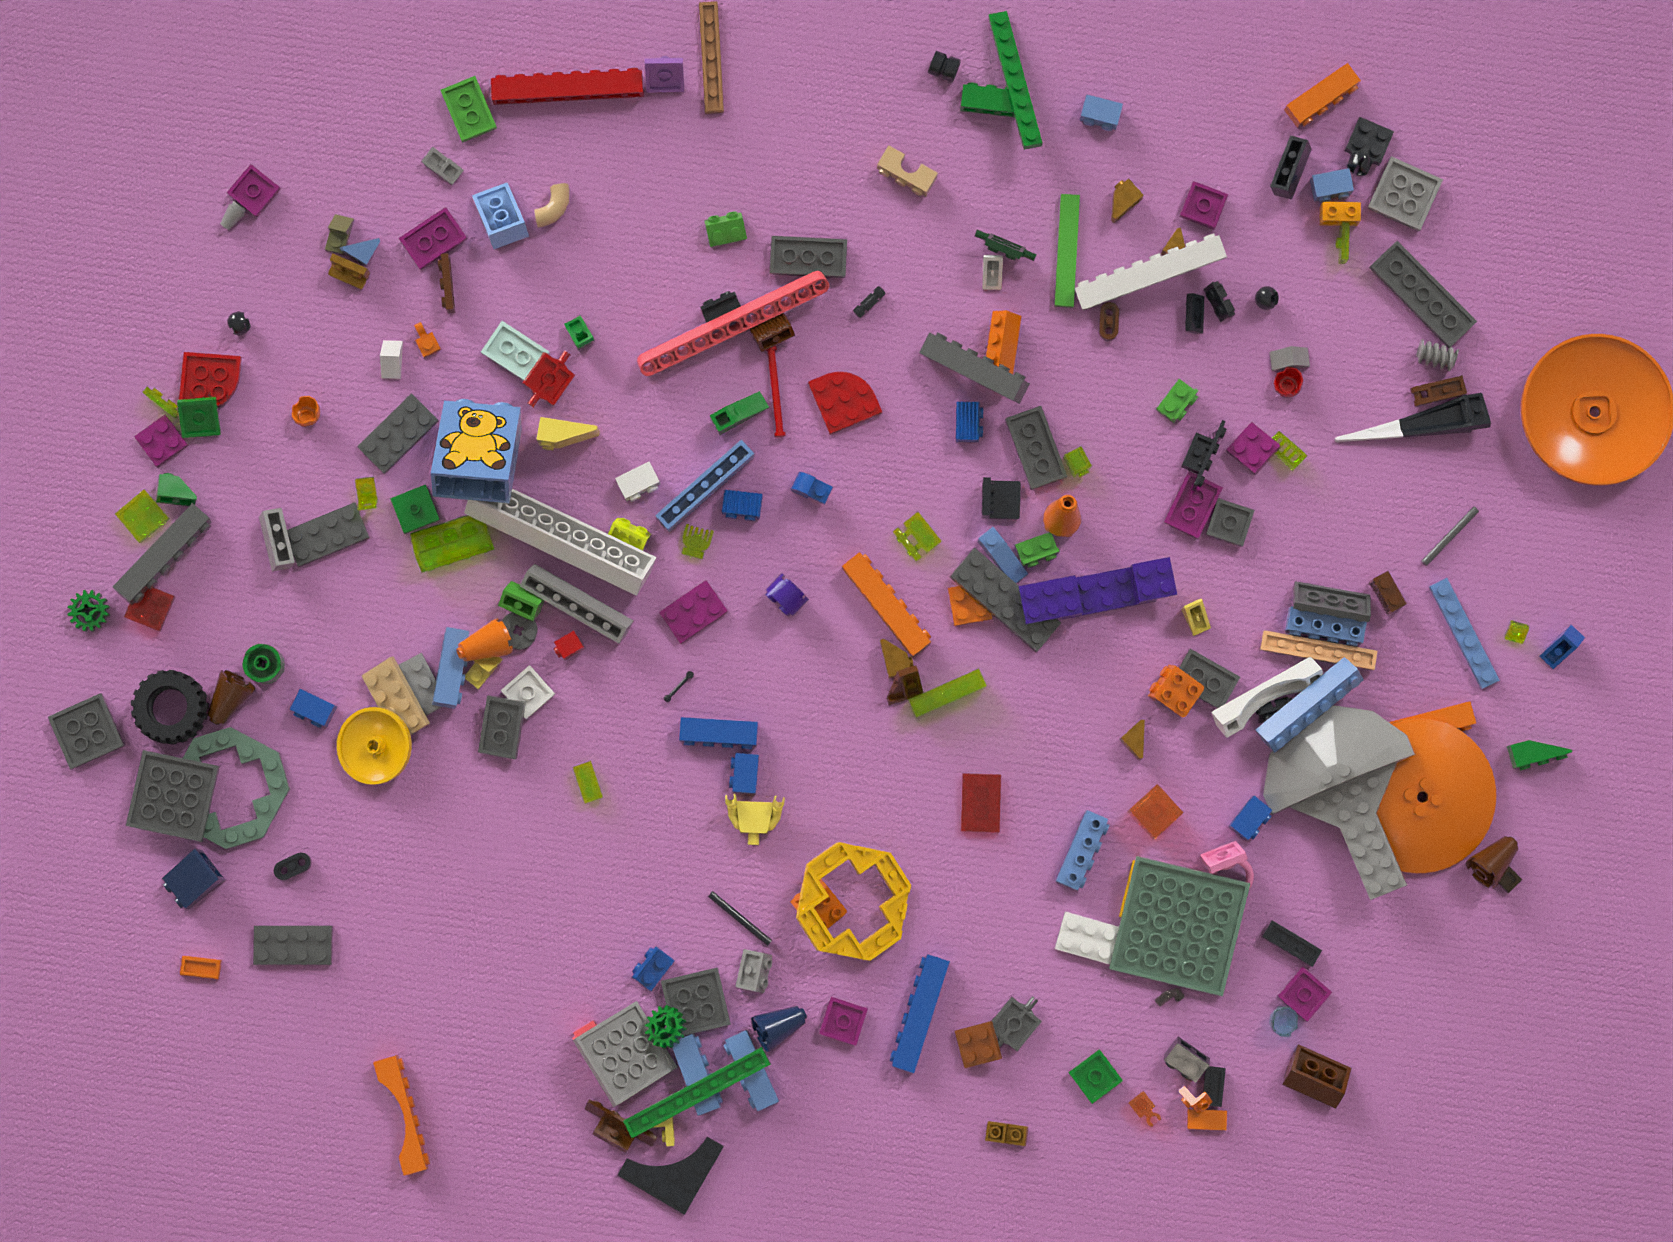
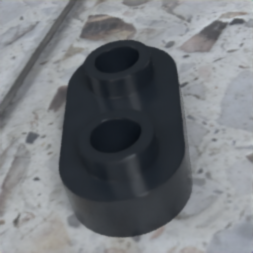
(292, 865)

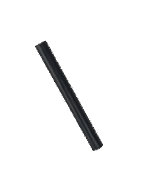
(740, 918)

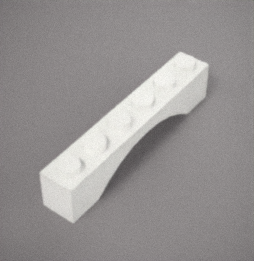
(1235, 714)

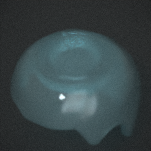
(1283, 1021)

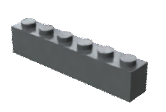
(975, 368)
(162, 554)

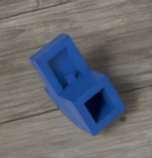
(809, 486)

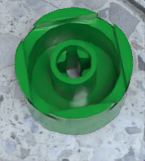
(252, 663)

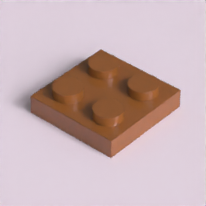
(978, 1044)

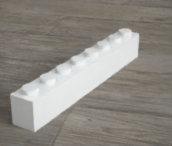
(1151, 272)

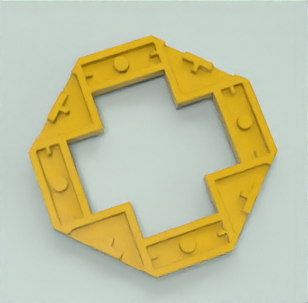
(813, 893)

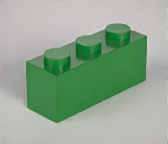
(986, 100)

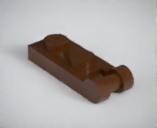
(1439, 390)

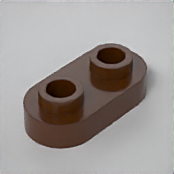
(1110, 322)

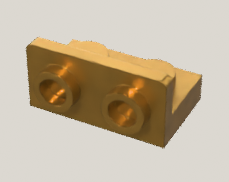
(348, 271)

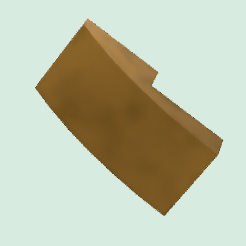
(1006, 1133)

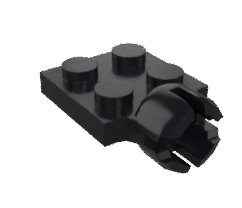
(1367, 145)

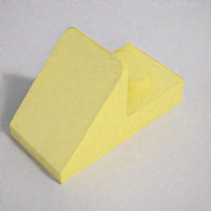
(482, 670)
(668, 1133)

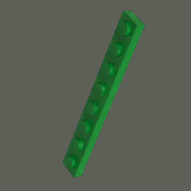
(1015, 80)
(696, 1092)

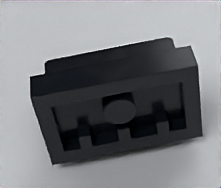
(1000, 499)

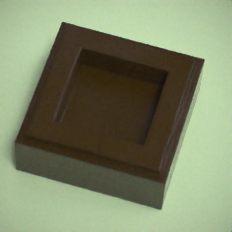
(1510, 880)

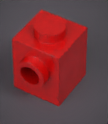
(568, 646)

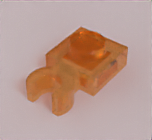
(1143, 1106)

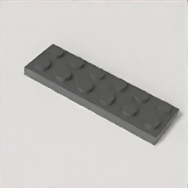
(1423, 294)
(1001, 598)

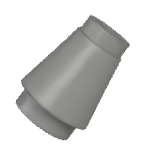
(232, 215)

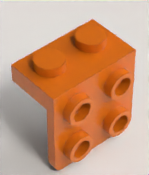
(1176, 690)
(829, 910)

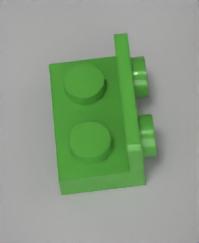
(1177, 400)
(1037, 549)

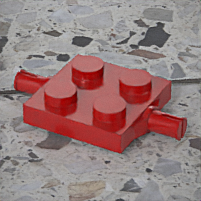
(548, 378)

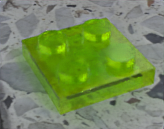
(142, 516)

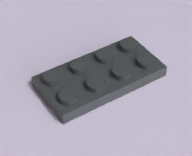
(806, 255)
(398, 433)
(1036, 447)
(327, 534)
(1331, 601)
(292, 945)

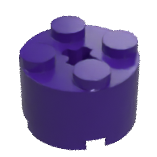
(787, 595)

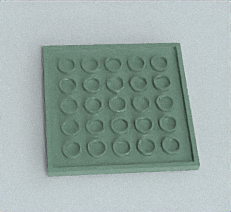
(1179, 925)

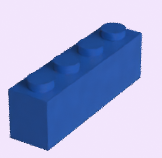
(718, 732)

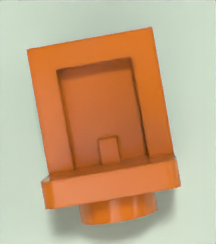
(1198, 1104)

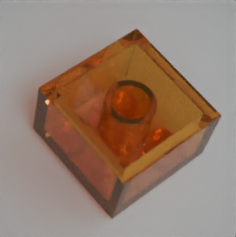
(1155, 811)

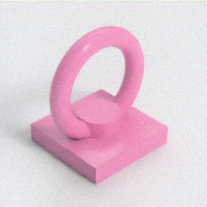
(1226, 858)

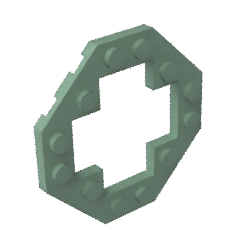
(265, 807)

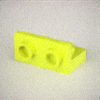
(629, 533)

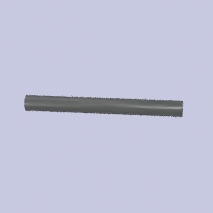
(1451, 534)

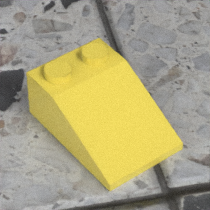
(560, 433)

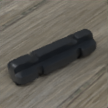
(869, 302)

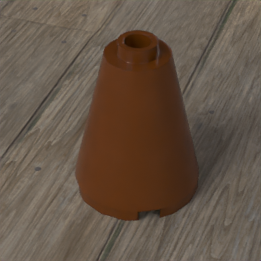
(228, 696)
(1493, 861)

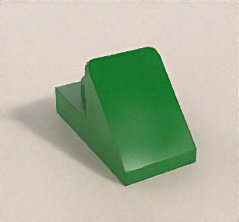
(579, 332)

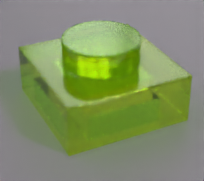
(1516, 632)

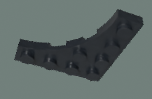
(676, 1182)

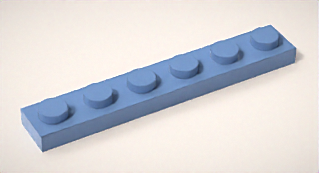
(1464, 633)

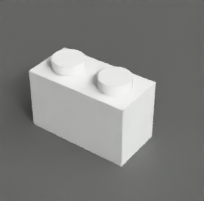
(638, 481)

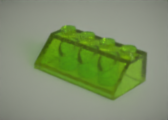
(450, 542)

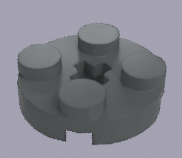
(528, 634)

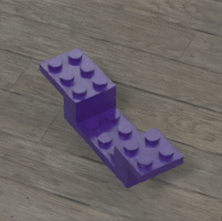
(1098, 592)

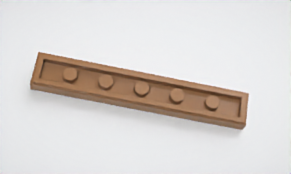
(711, 57)

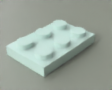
(513, 350)

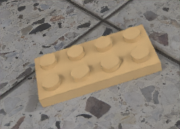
(393, 693)

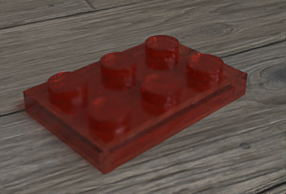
(980, 803)

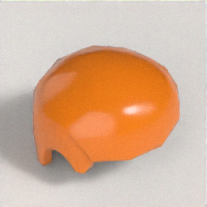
(306, 411)

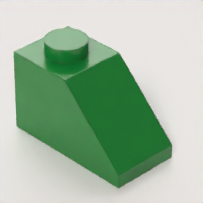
(174, 491)

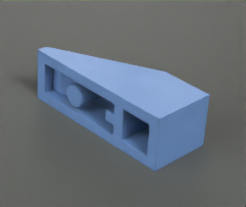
(1002, 555)

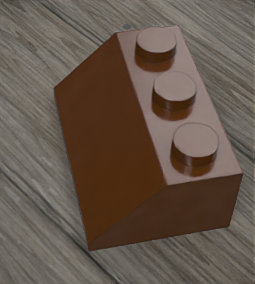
(1317, 1076)

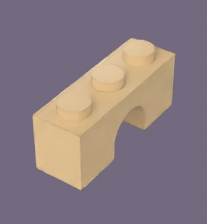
(919, 181)

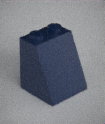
(192, 879)

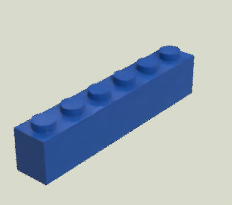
(920, 1013)

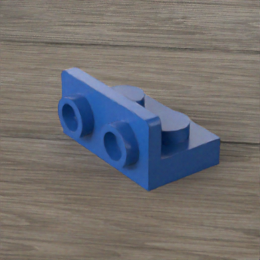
(653, 968)

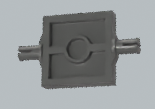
(1015, 1023)

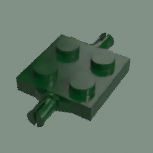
(1003, 245)

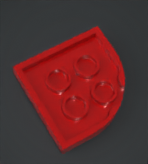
(209, 376)
(844, 400)

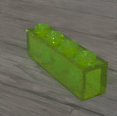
(947, 693)

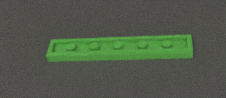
(1067, 250)

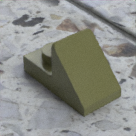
(339, 233)

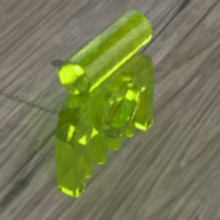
(695, 543)

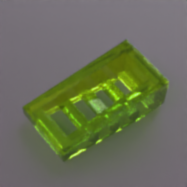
(1296, 450)

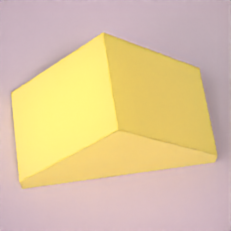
(1196, 617)

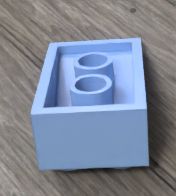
(500, 216)

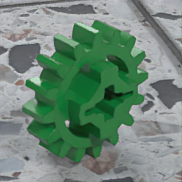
(87, 602)
(666, 1036)

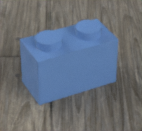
(1101, 112)
(1331, 185)

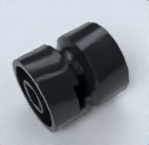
(944, 66)

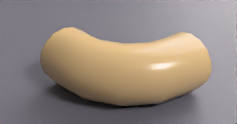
(556, 206)

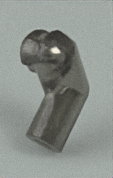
(1168, 995)

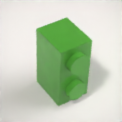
(520, 601)

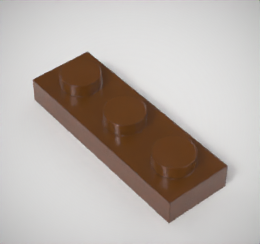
(446, 283)

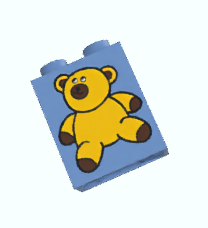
(476, 451)

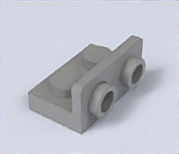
(754, 971)

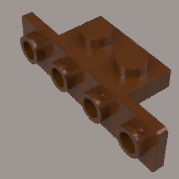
(613, 1130)

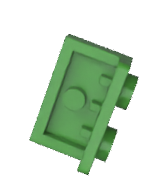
(725, 228)

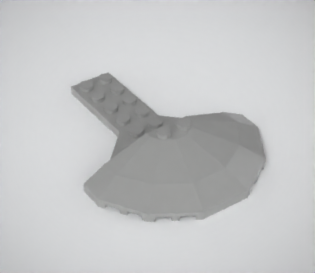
(1339, 776)

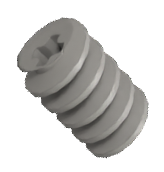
(1436, 355)

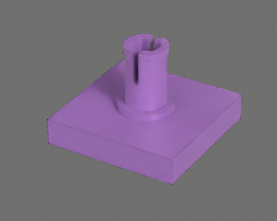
(664, 74)

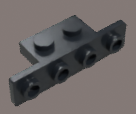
(1199, 454)

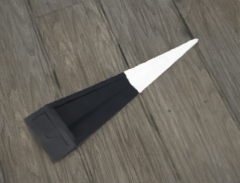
(1452, 417)

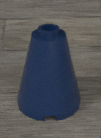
(777, 1026)

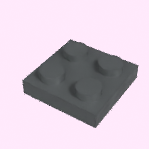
(1230, 522)

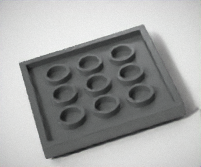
(172, 796)

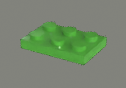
(468, 109)

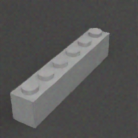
(576, 603)

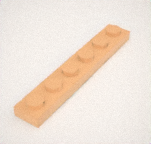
(1317, 649)

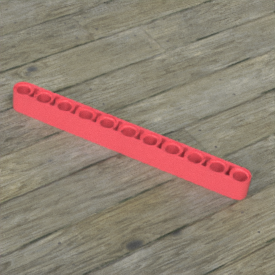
(723, 323)

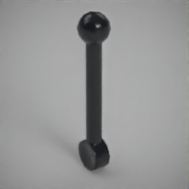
(667, 698)

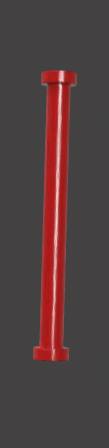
(775, 392)

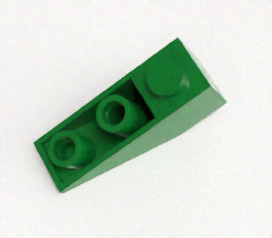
(738, 412)
(1530, 752)

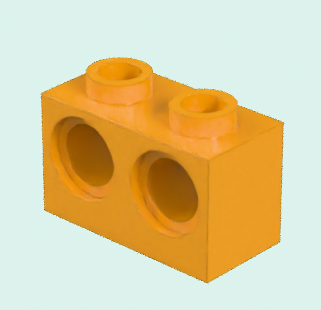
(1337, 212)

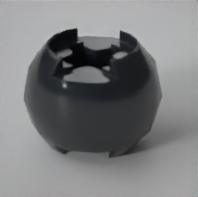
(1266, 298)
(238, 323)

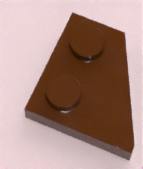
(905, 685)

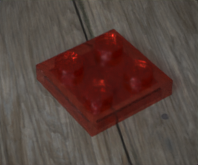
(151, 609)

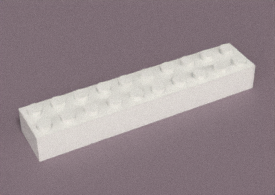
(567, 539)

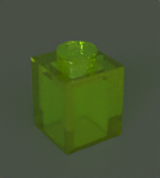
(1077, 462)

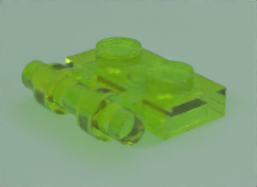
(922, 533)

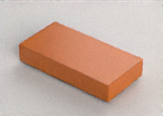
(200, 967)
(1207, 1119)

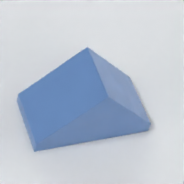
(361, 251)

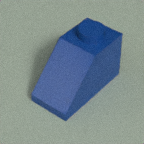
(1562, 646)

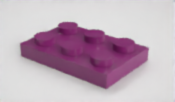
(432, 238)
(1192, 508)
(693, 612)

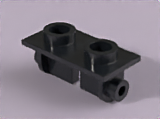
(1215, 293)
(1268, 710)

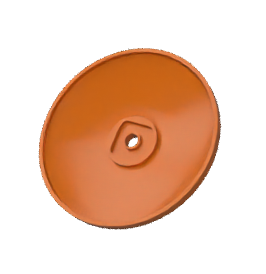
(1631, 403)
(1458, 800)

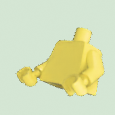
(754, 817)

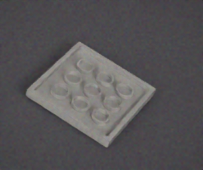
(622, 1054)

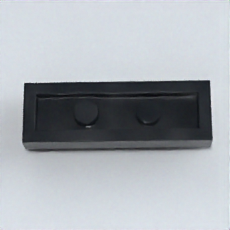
(1291, 943)

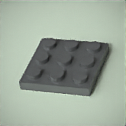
(86, 731)
(699, 999)

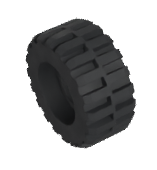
(145, 699)

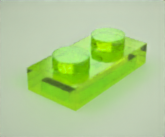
(156, 395)
(587, 782)

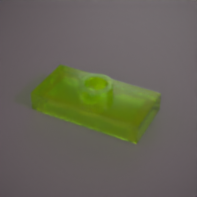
(1342, 243)

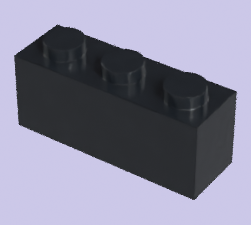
(1291, 167)

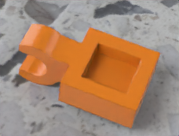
(427, 342)

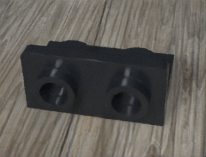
(714, 309)

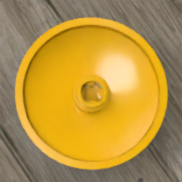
(374, 745)

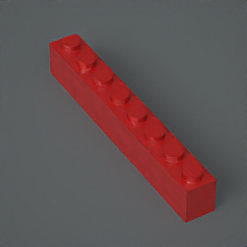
(567, 86)

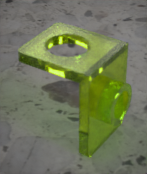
(366, 493)

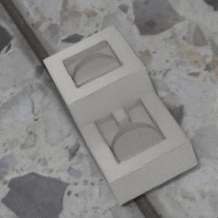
(442, 165)

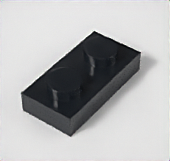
(1194, 313)
(1214, 1084)

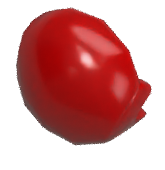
(1288, 382)

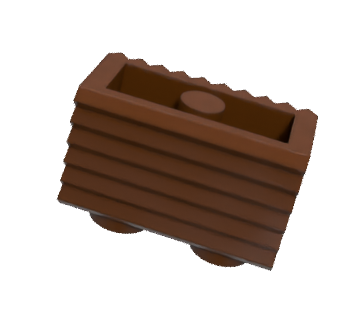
(772, 332)
(1387, 592)

